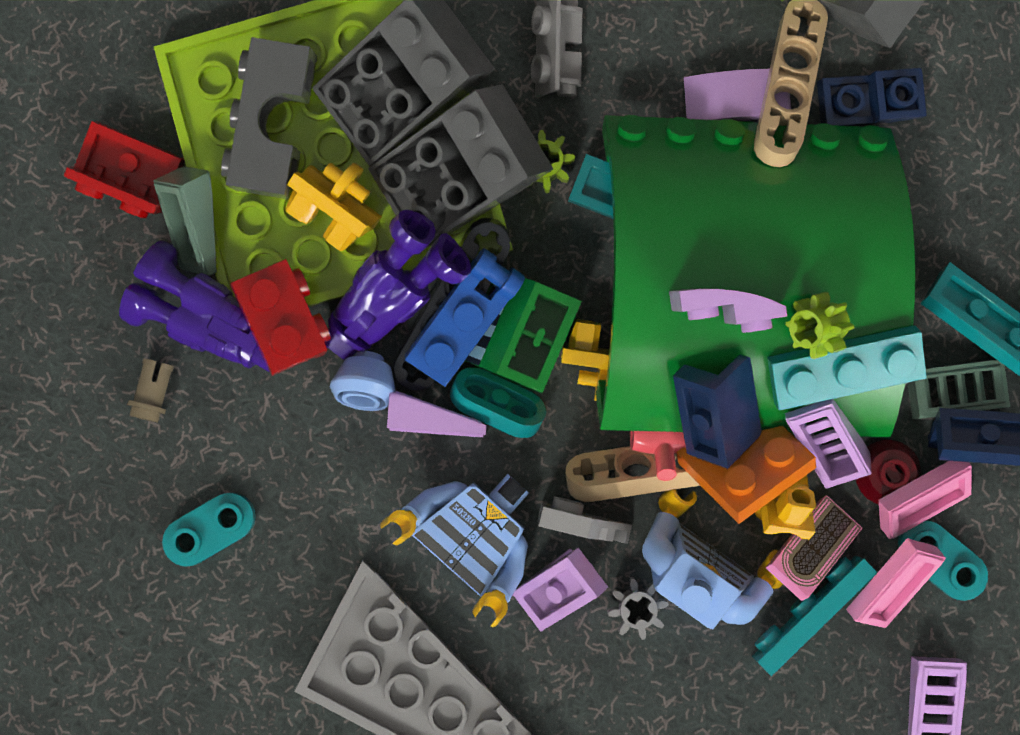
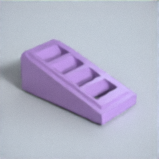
(419, 416)
(839, 467)
(932, 666)

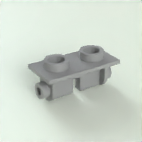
(553, 67)

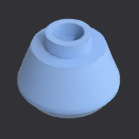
(363, 382)

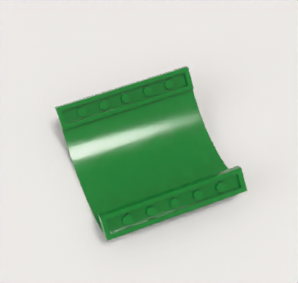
(713, 216)

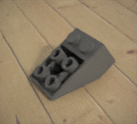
(402, 76)
(463, 162)

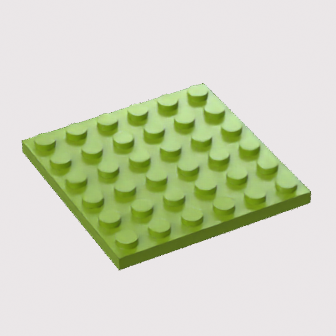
(255, 228)

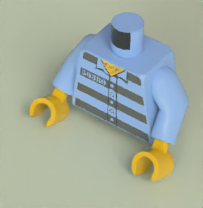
(471, 536)
(699, 575)

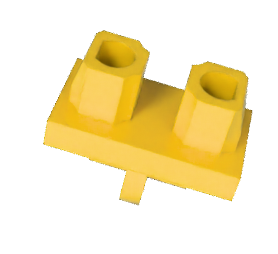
(336, 195)
(584, 351)
(790, 511)

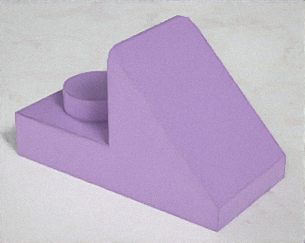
(560, 589)

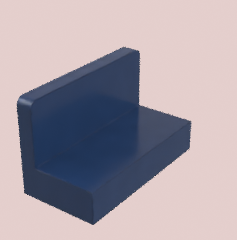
(718, 411)
(976, 436)

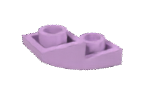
(729, 95)
(738, 307)

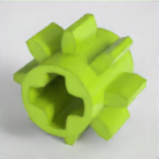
(554, 152)
(819, 325)

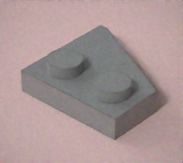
(568, 517)

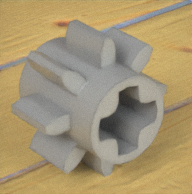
(638, 621)

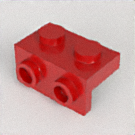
(121, 168)
(280, 316)

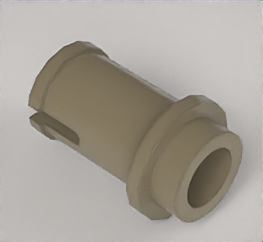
(150, 394)

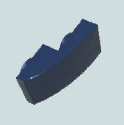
(872, 98)

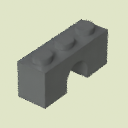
(271, 75)

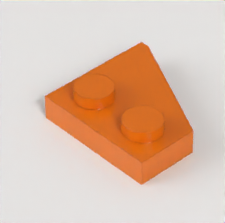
(756, 476)

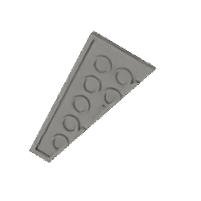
(396, 673)

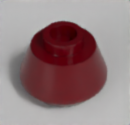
(884, 458)

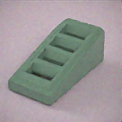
(189, 216)
(920, 394)

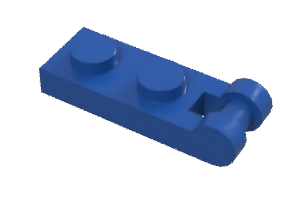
(463, 318)

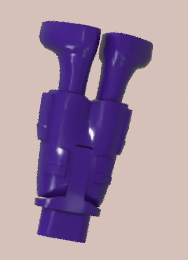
(385, 292)
(208, 310)

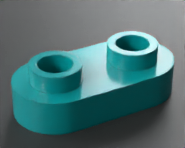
(497, 402)
(208, 530)
(956, 556)

